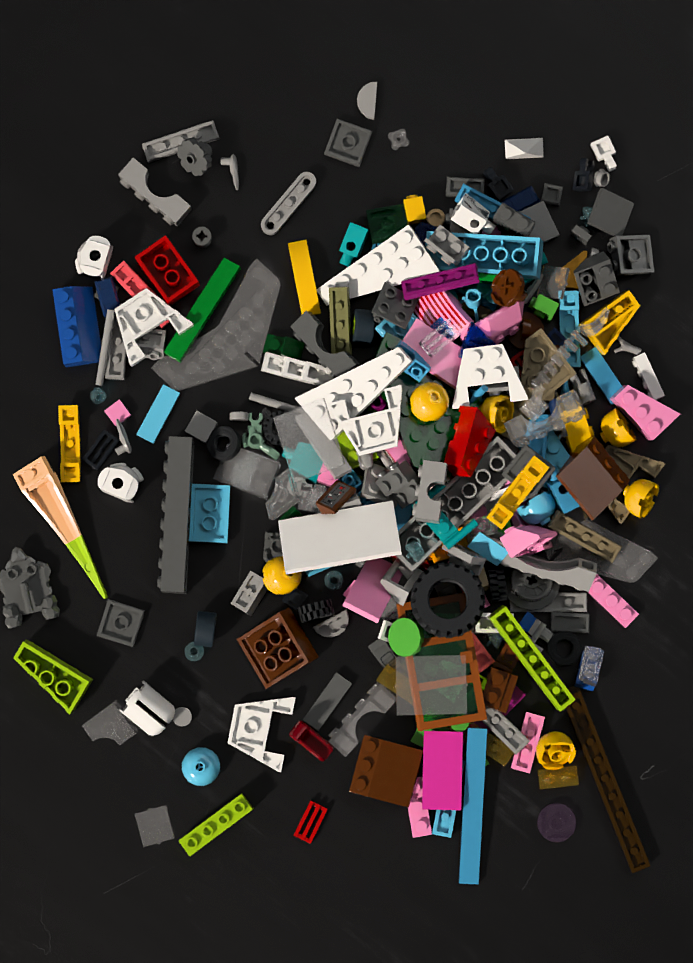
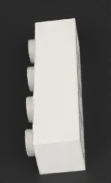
(648, 376)

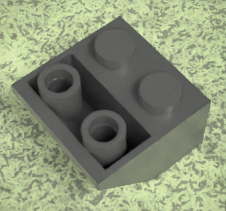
(596, 279)

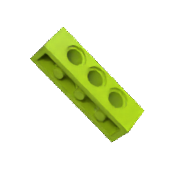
(216, 824)

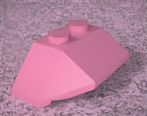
(501, 322)

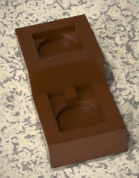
(506, 660)

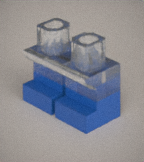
(589, 668)

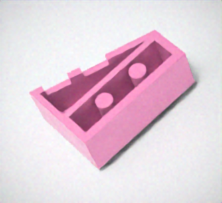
(643, 411)

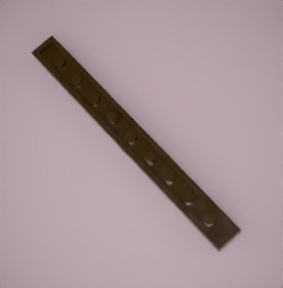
(606, 782)

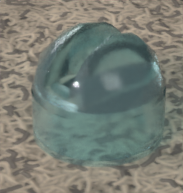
(101, 398)

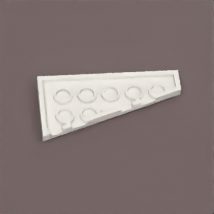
(391, 262)
(359, 385)

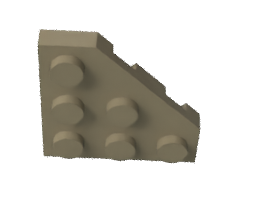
(536, 354)

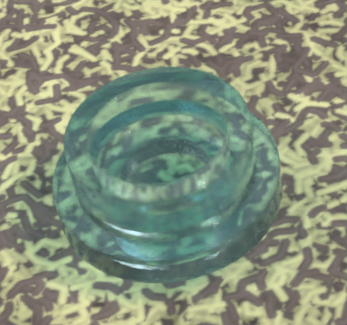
(329, 575)
(198, 656)

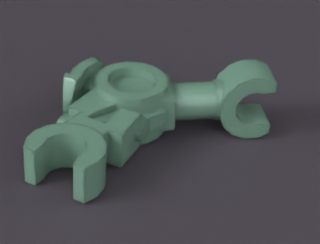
(255, 438)

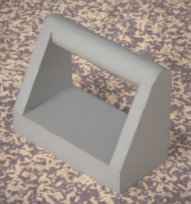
(398, 592)

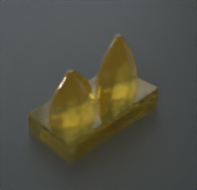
(558, 778)

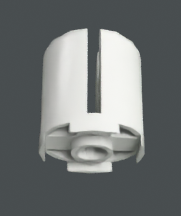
(154, 702)

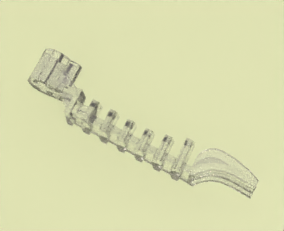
(535, 406)

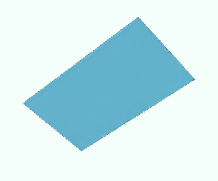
(488, 548)

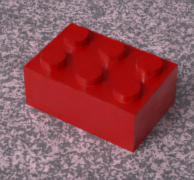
(167, 271)

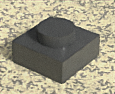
(581, 234)

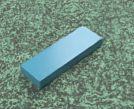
(158, 414)

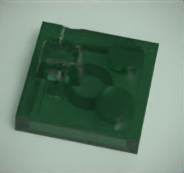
(386, 222)

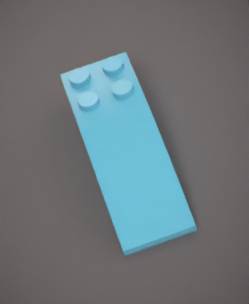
(498, 253)

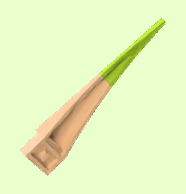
(46, 494)

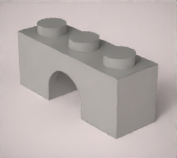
(431, 474)

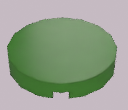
(406, 637)

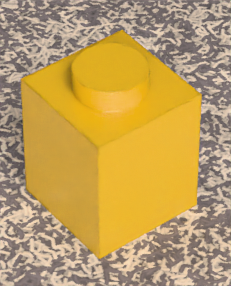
(414, 209)

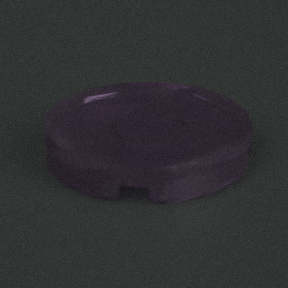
(556, 822)

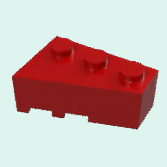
(469, 442)

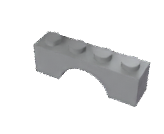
(172, 207)

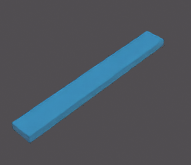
(472, 805)

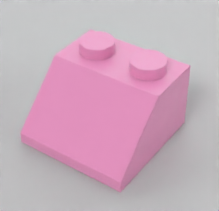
(525, 539)

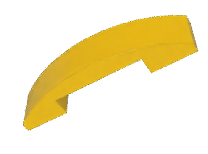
(304, 277)
(70, 443)
(517, 492)

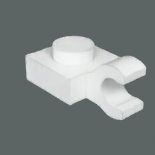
(604, 150)

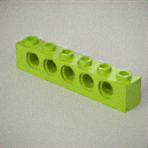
(531, 658)

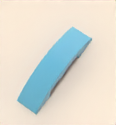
(569, 321)

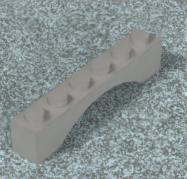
(575, 572)

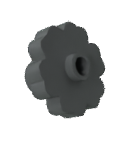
(195, 156)

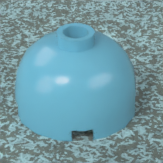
(538, 509)
(210, 766)

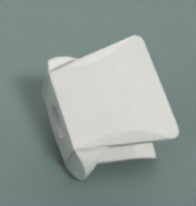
(88, 266)
(129, 476)

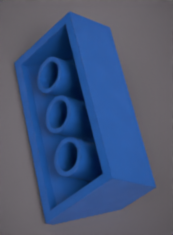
(77, 325)

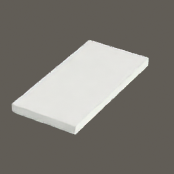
(339, 538)

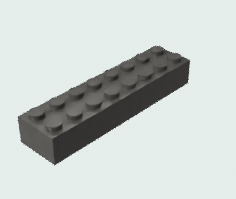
(177, 515)

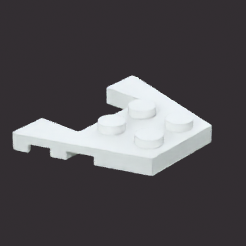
(141, 316)
(483, 367)
(375, 430)
(251, 729)

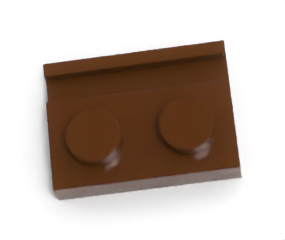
(499, 690)

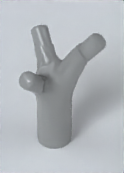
(625, 346)

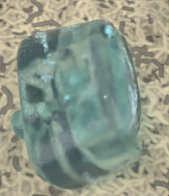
(586, 212)
(415, 551)
(494, 639)

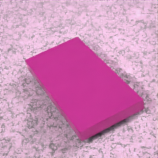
(442, 770)

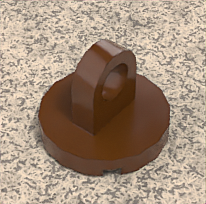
(508, 288)
(528, 326)

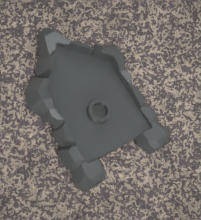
(26, 589)

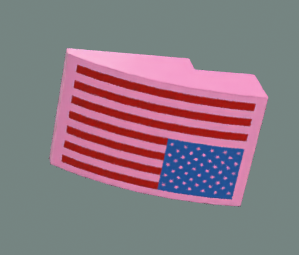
(440, 306)

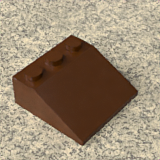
(592, 477)
(277, 648)
(386, 771)

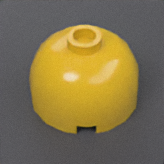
(429, 401)
(497, 411)
(616, 429)
(640, 496)
(277, 580)
(555, 750)

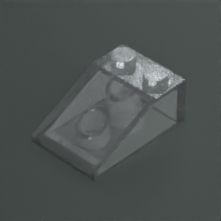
(248, 472)

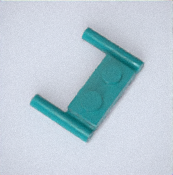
(446, 530)

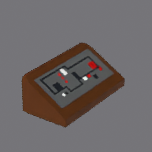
(335, 497)

